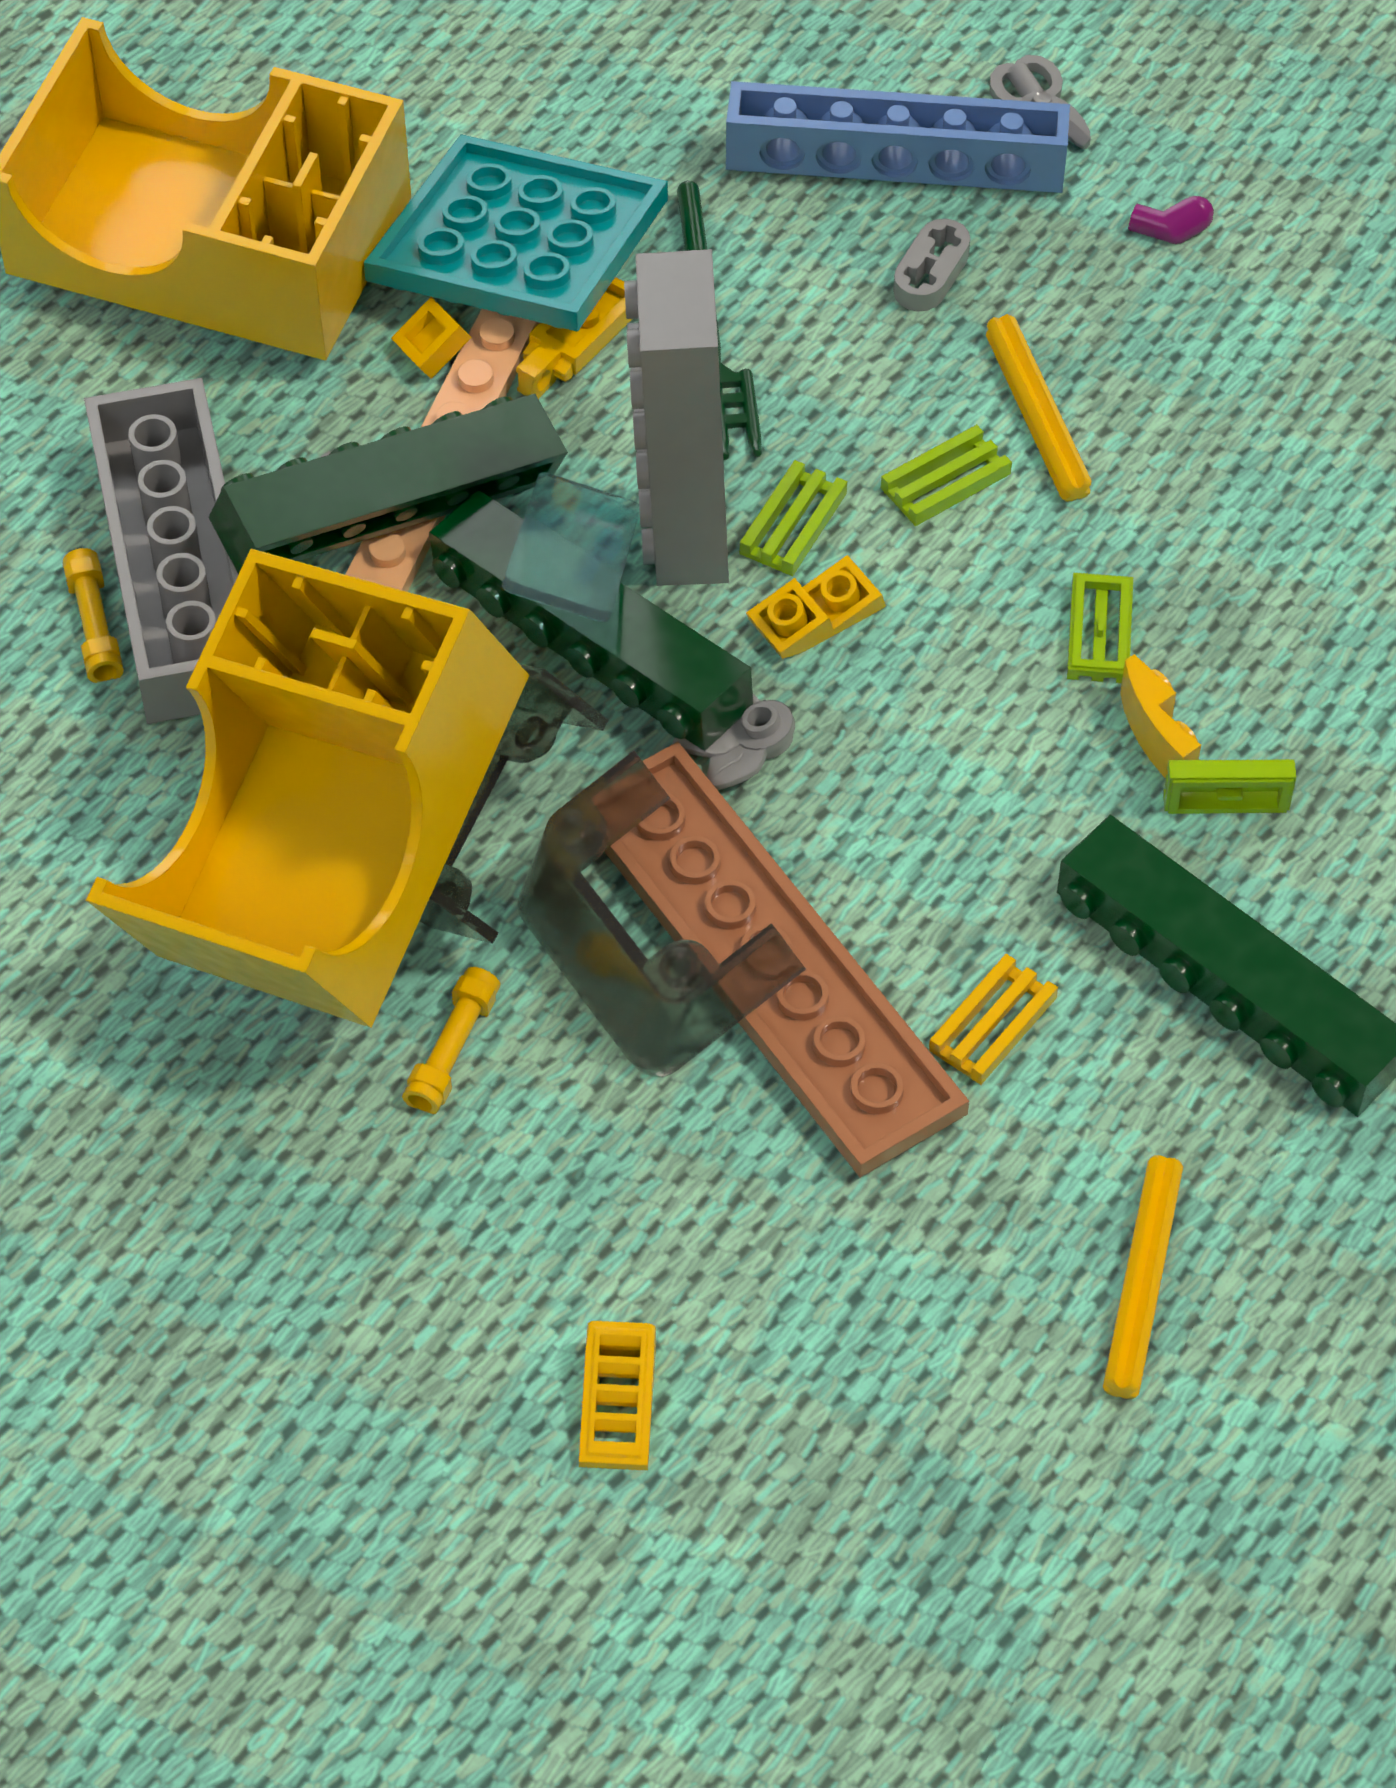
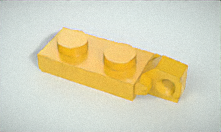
(565, 352)

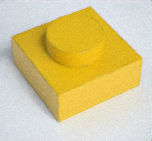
(431, 337)

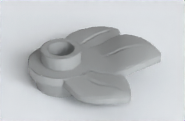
(741, 751)

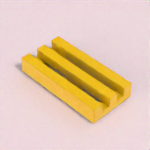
(1022, 982)

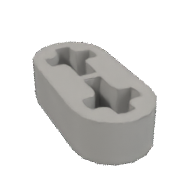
(921, 260)

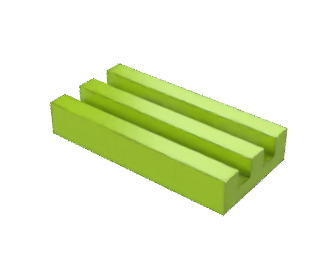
(941, 466)
(812, 484)
(1098, 667)
(1229, 786)

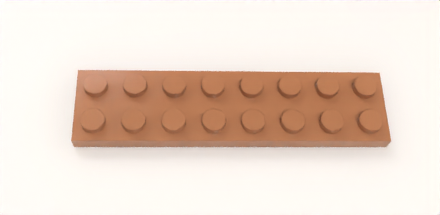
(828, 1027)

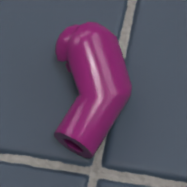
(1175, 223)

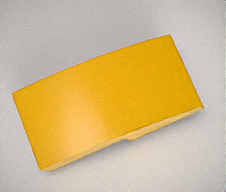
(807, 615)
(1149, 708)

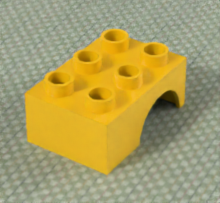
(198, 213)
(330, 784)

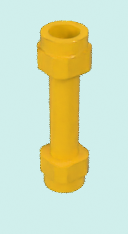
(100, 649)
(430, 1082)

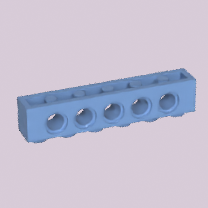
(897, 136)

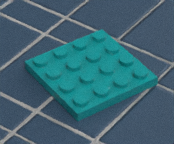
(517, 232)

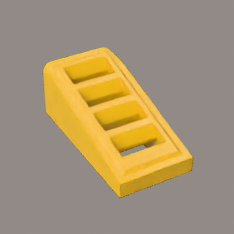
(617, 1352)

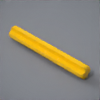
(1038, 408)
(1143, 1277)

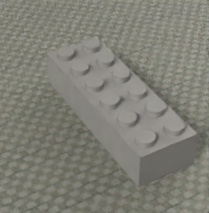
(677, 416)
(158, 490)

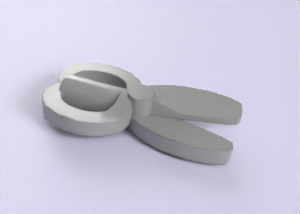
(1030, 90)

